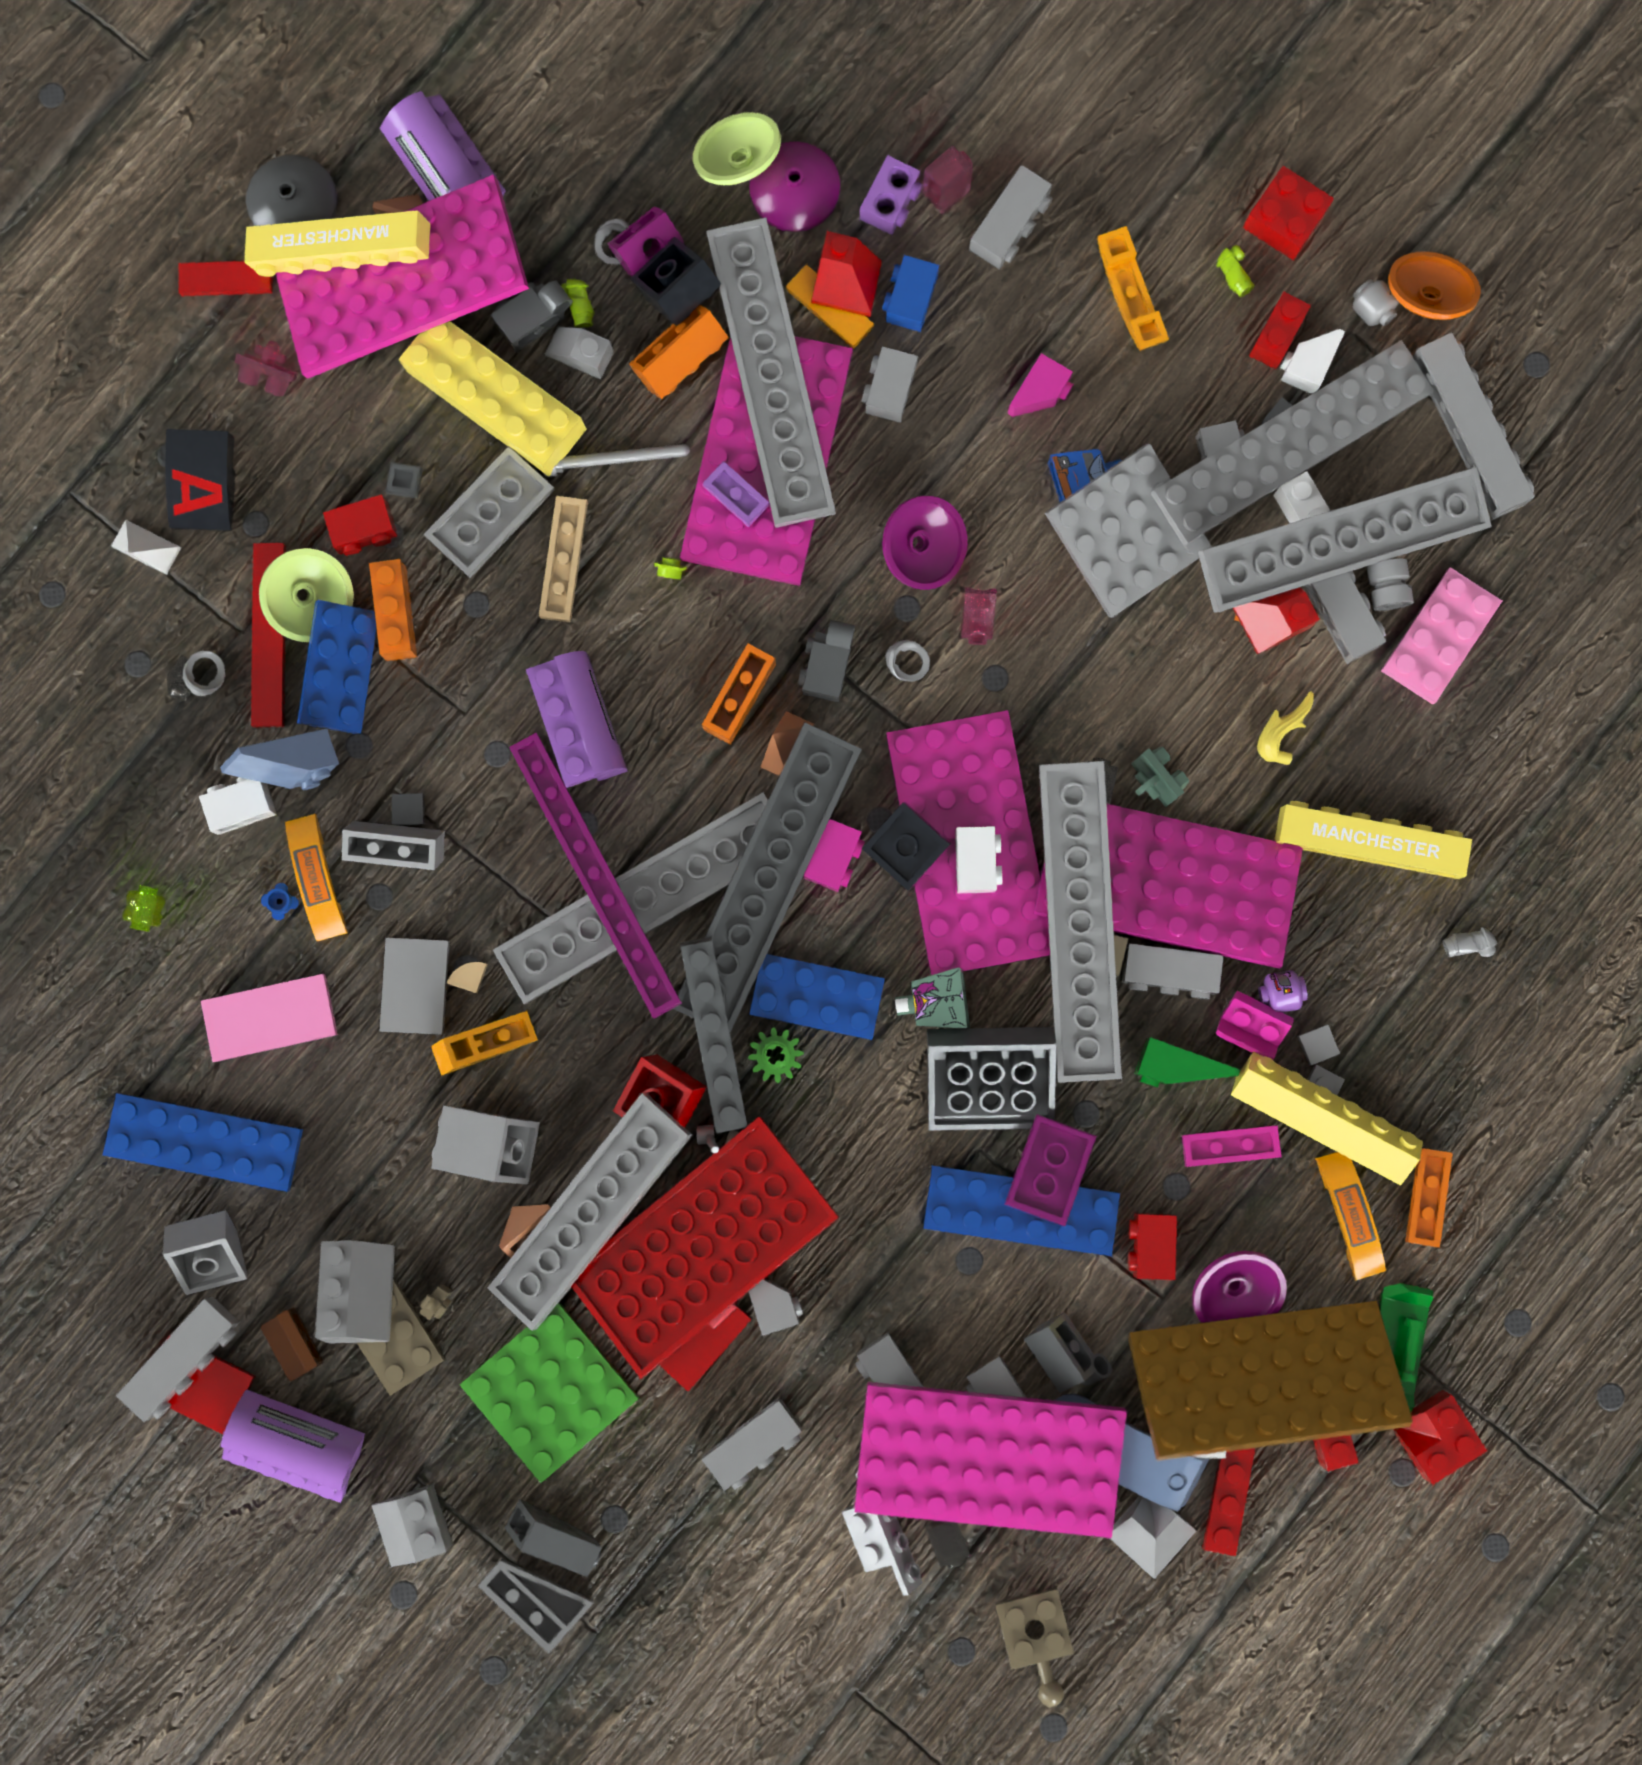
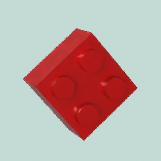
(1288, 213)

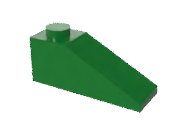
(1171, 1064)

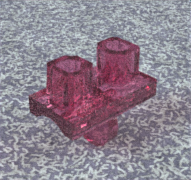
(277, 375)
(978, 615)

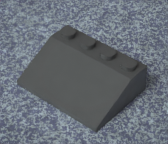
(990, 1077)

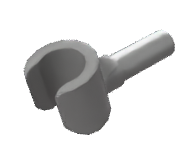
(705, 1135)

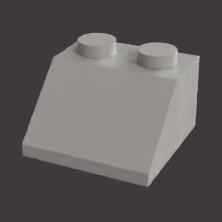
(204, 1252)
(412, 1526)

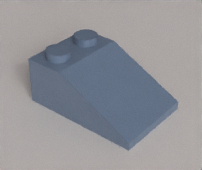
(286, 761)

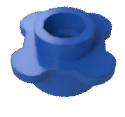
(280, 892)

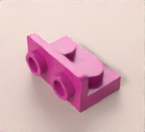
(1253, 1025)

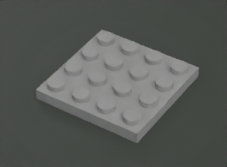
(1121, 532)

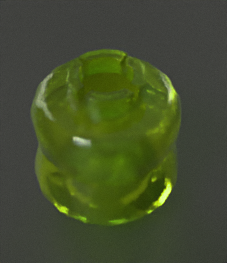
(143, 908)

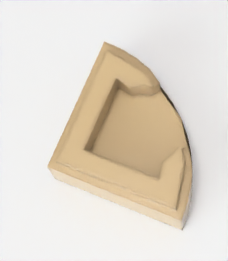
(468, 976)

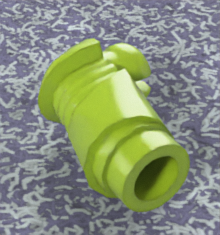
(1235, 275)
(581, 306)

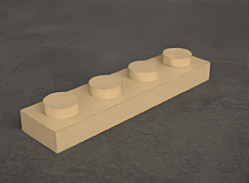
(563, 559)

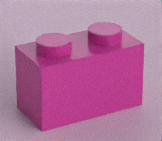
(833, 856)

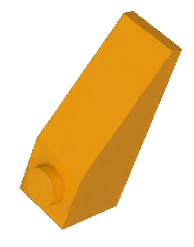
(483, 1043)

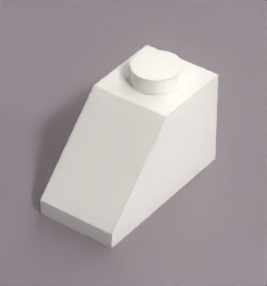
(1310, 361)

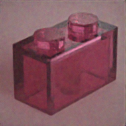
(948, 179)

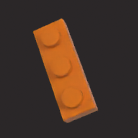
(1429, 1198)

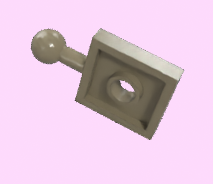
(1028, 1650)

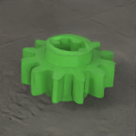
(780, 1066)

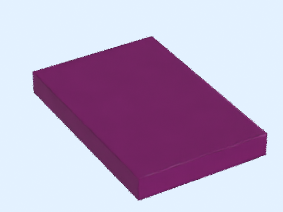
(1050, 1170)

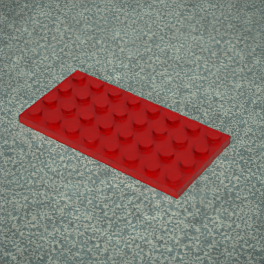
(702, 1247)

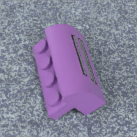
(433, 145)
(576, 719)
(291, 1445)

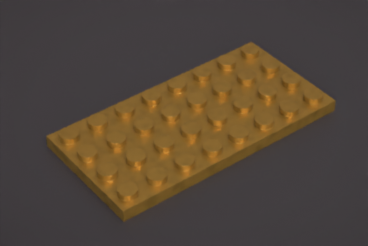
(1268, 1380)

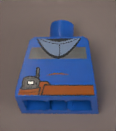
(1076, 469)

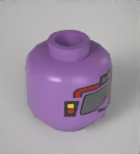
(1283, 991)

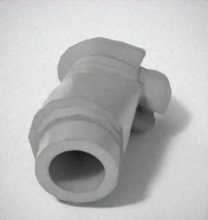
(1466, 943)

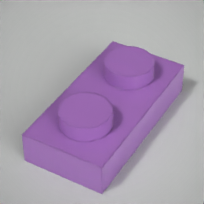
(736, 494)

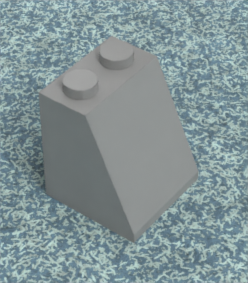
(485, 1145)

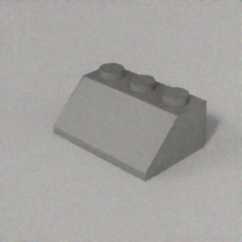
(354, 1292)

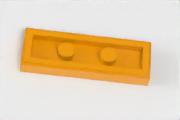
(847, 325)

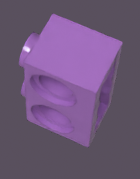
(886, 194)

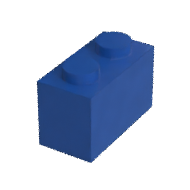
(911, 294)

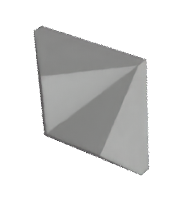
(1151, 1534)

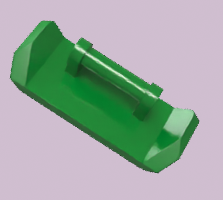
(1405, 1318)

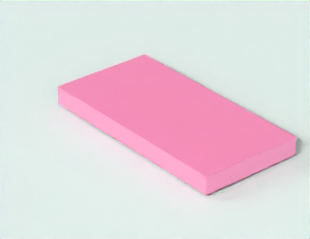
(269, 1018)

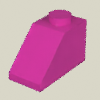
(1042, 387)

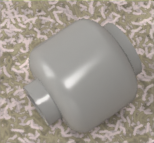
(1375, 303)

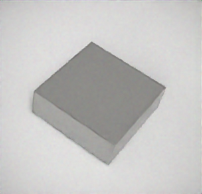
(1318, 1045)

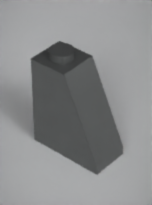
(552, 1539)

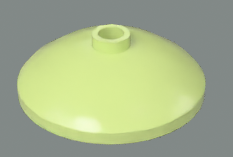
(737, 148)
(296, 570)

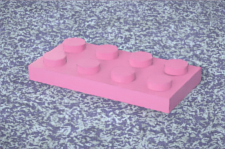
(1441, 635)

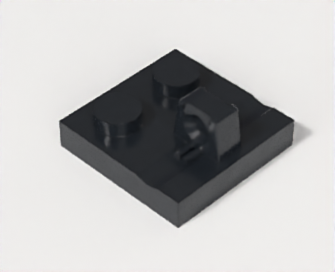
(906, 846)

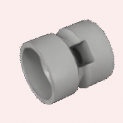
(1390, 585)

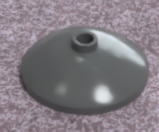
(311, 196)

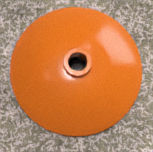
(1434, 285)

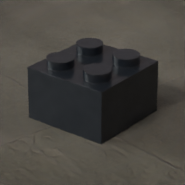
(676, 281)

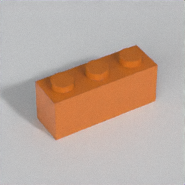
(678, 352)
(393, 610)
(739, 694)

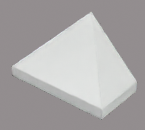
(146, 547)

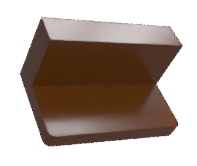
(291, 1344)

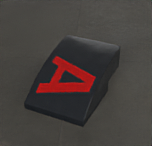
(199, 479)

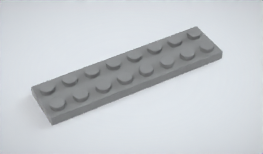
(589, 1211)

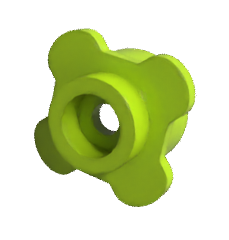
(670, 568)

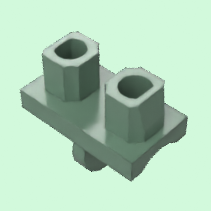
(1156, 778)

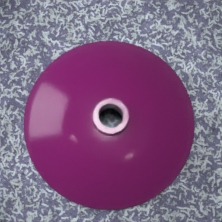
(800, 203)
(939, 546)
(1256, 1290)

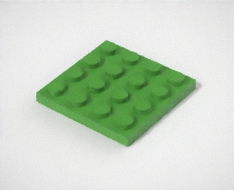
(549, 1392)

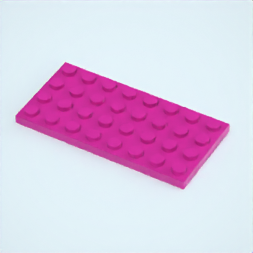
(367, 308)
(713, 532)
(971, 777)
(1198, 886)
(990, 1459)

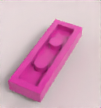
(1231, 1146)

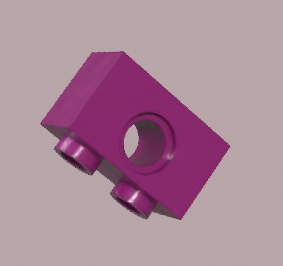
(629, 243)

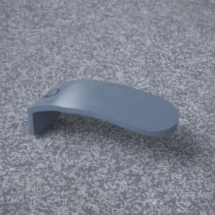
(1161, 1481)

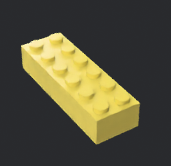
(493, 395)

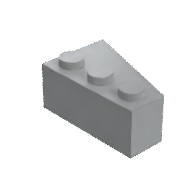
(535, 1603)

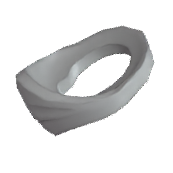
(605, 230)
(905, 645)
(201, 690)

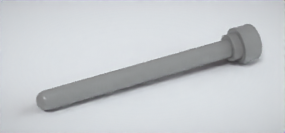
(620, 457)

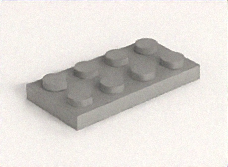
(489, 512)

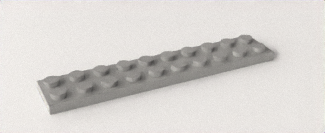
(770, 372)
(1292, 442)
(1344, 539)
(655, 891)
(1080, 921)

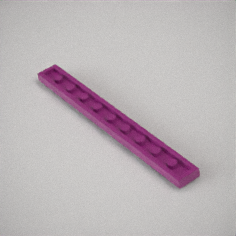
(595, 876)

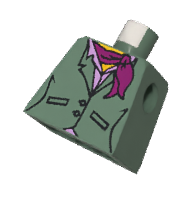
(937, 1000)

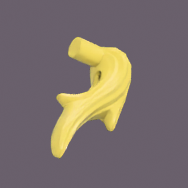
(1278, 727)

